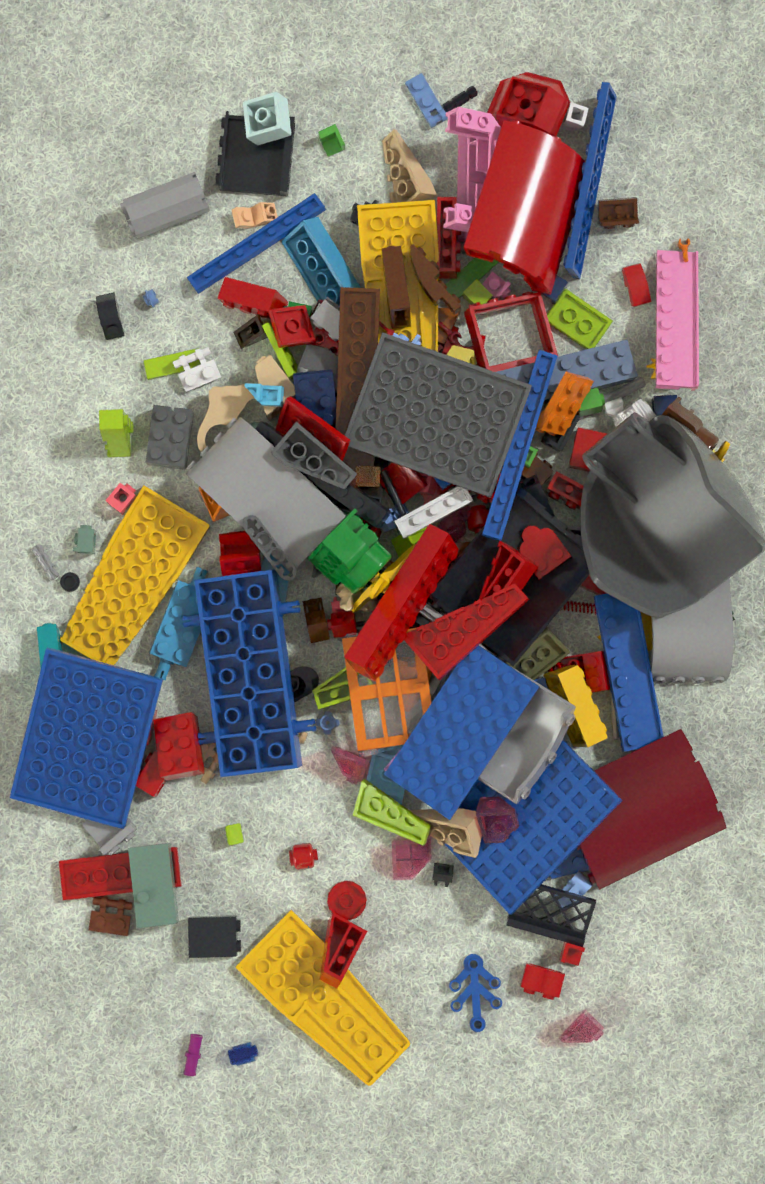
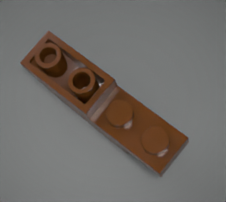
(426, 274)

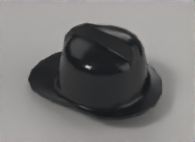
(303, 681)

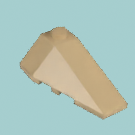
(406, 173)
(460, 832)

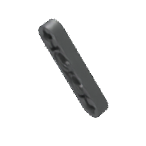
(267, 549)

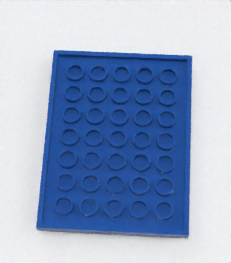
(86, 738)

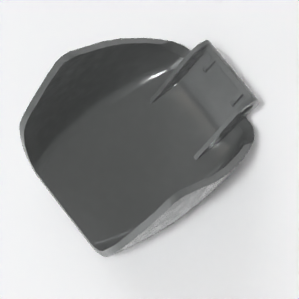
(663, 517)

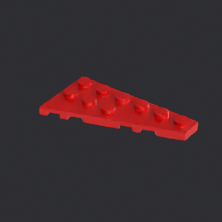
(458, 633)

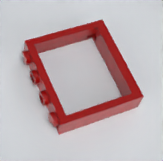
(510, 301)

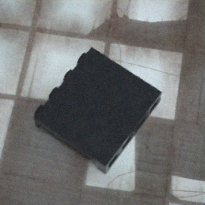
(251, 166)

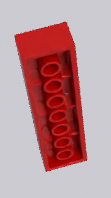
(402, 603)

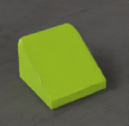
(234, 834)

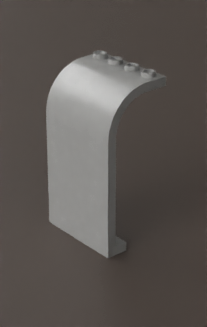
(252, 481)
(695, 641)

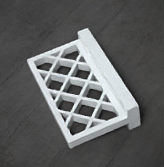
(432, 511)

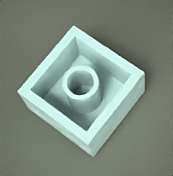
(267, 118)

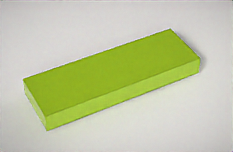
(164, 365)

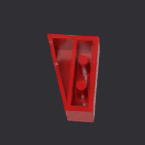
(250, 297)
(508, 569)
(340, 948)

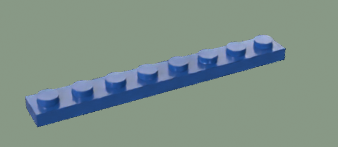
(255, 243)

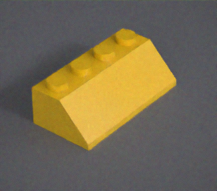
(570, 685)

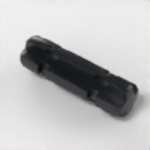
(460, 99)

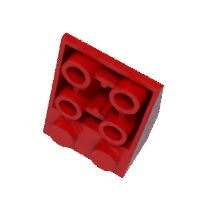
(593, 666)

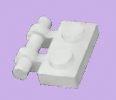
(200, 374)

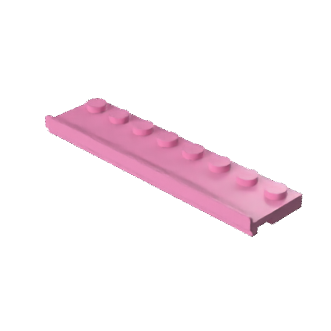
(677, 320)

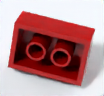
(178, 746)

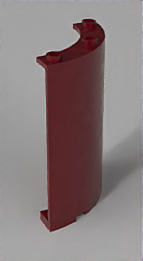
(661, 813)

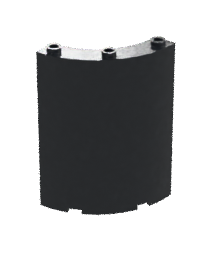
(546, 596)

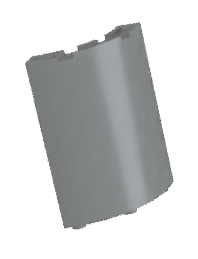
(528, 745)

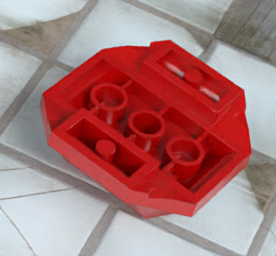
(544, 95)

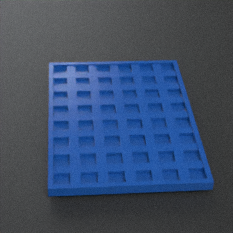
(553, 822)

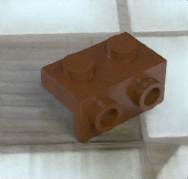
(618, 212)

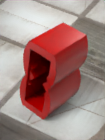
(542, 980)

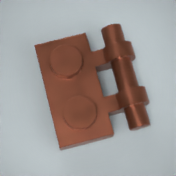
(110, 922)

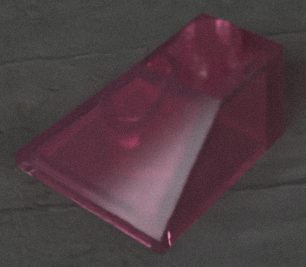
(350, 764)

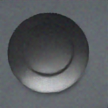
(70, 582)

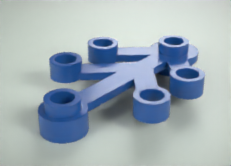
(475, 989)

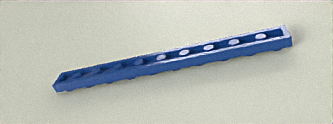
(519, 447)

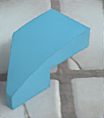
(266, 394)

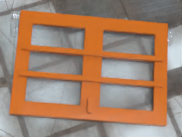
(393, 704)

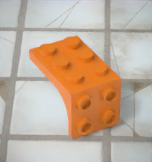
(564, 404)

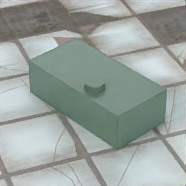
(153, 885)

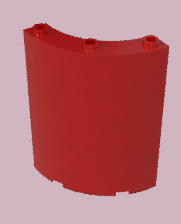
(526, 204)

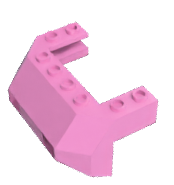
(476, 145)

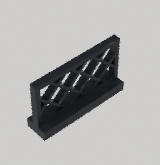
(549, 928)

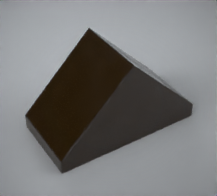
(250, 332)

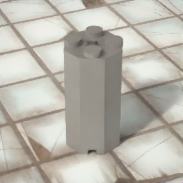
(164, 205)

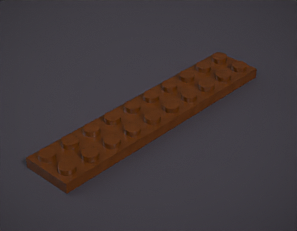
(355, 353)

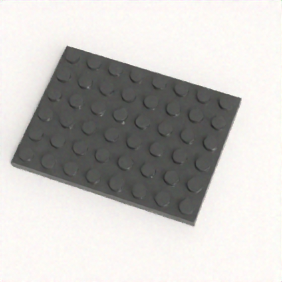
(437, 414)

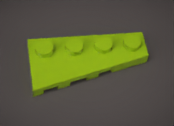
(385, 812)

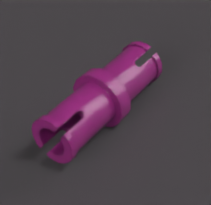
(193, 1054)

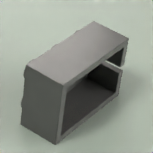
(169, 437)

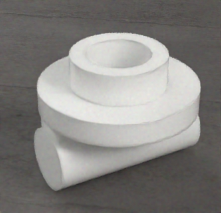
(614, 407)

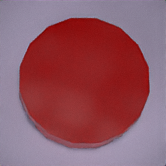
(347, 900)

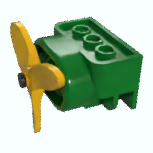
(354, 558)

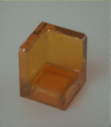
(368, 476)

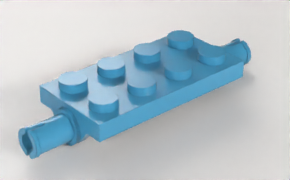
(173, 641)

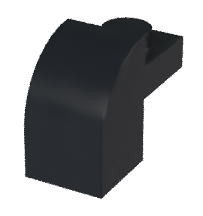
(109, 316)

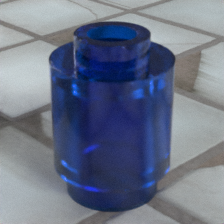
(243, 1054)

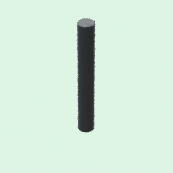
(393, 493)

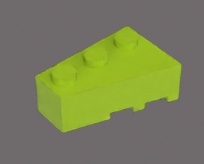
(116, 429)
(332, 691)

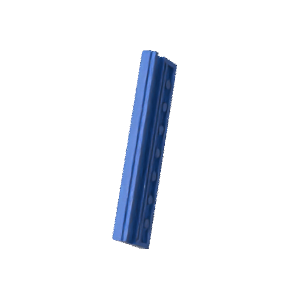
(628, 672)

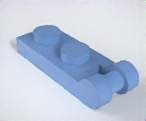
(426, 99)

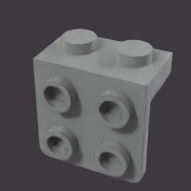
(108, 836)

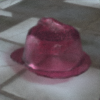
(455, 523)

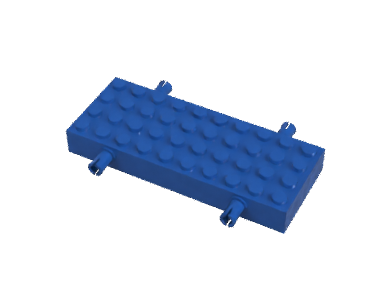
(248, 673)

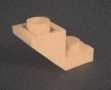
(255, 216)

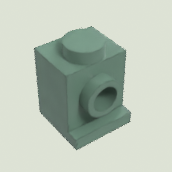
(85, 540)

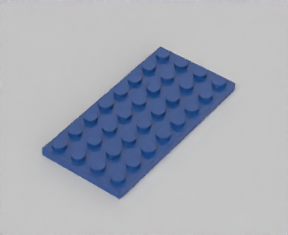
(461, 731)

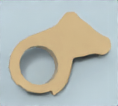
(224, 405)

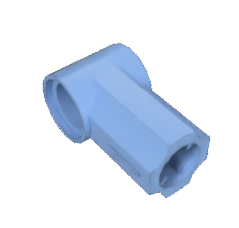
(578, 884)

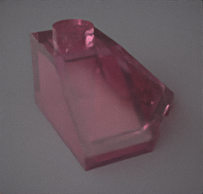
(496, 819)
(409, 858)
(582, 1030)

